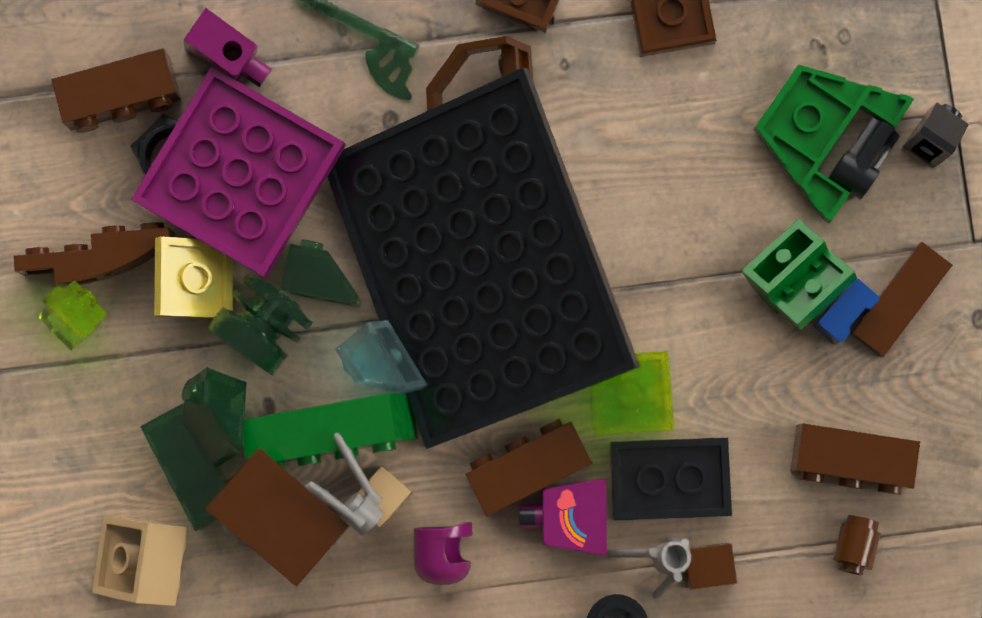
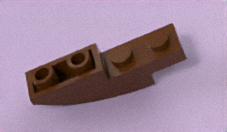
(111, 255)

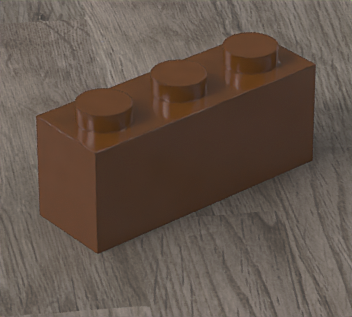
(116, 91)
(855, 458)
(527, 466)

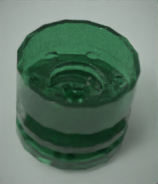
(260, 324)

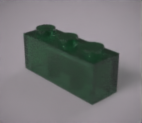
(185, 465)

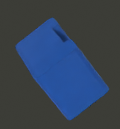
(844, 310)

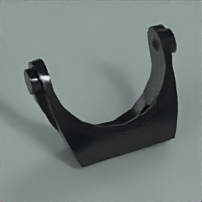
(149, 139)

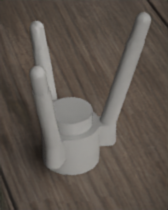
(358, 511)
(668, 558)

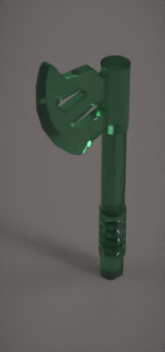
(388, 40)

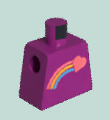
(213, 37)
(570, 517)

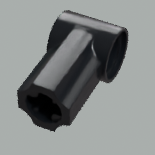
(860, 165)

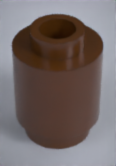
(857, 545)

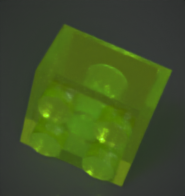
(635, 400)

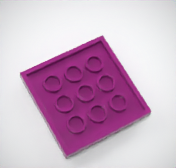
(238, 172)

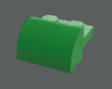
(798, 275)

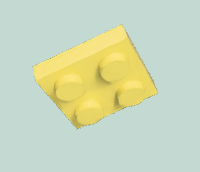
(191, 279)

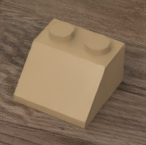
(139, 560)

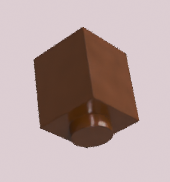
(710, 566)

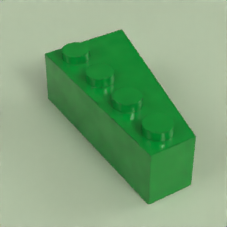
(309, 432)

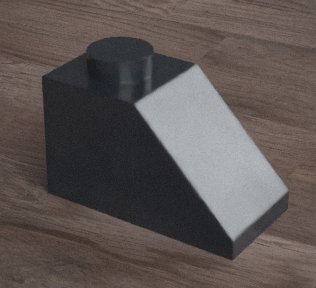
(937, 134)

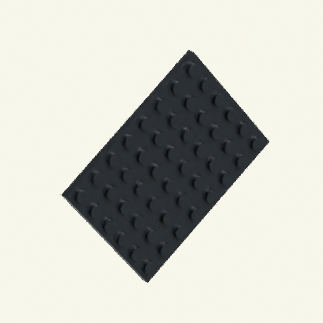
(481, 259)

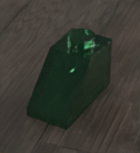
(315, 275)
(216, 413)

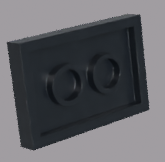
(670, 478)

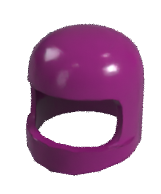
(429, 555)

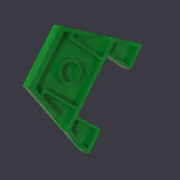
(810, 119)

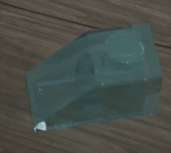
(379, 359)

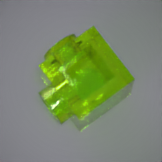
(72, 313)

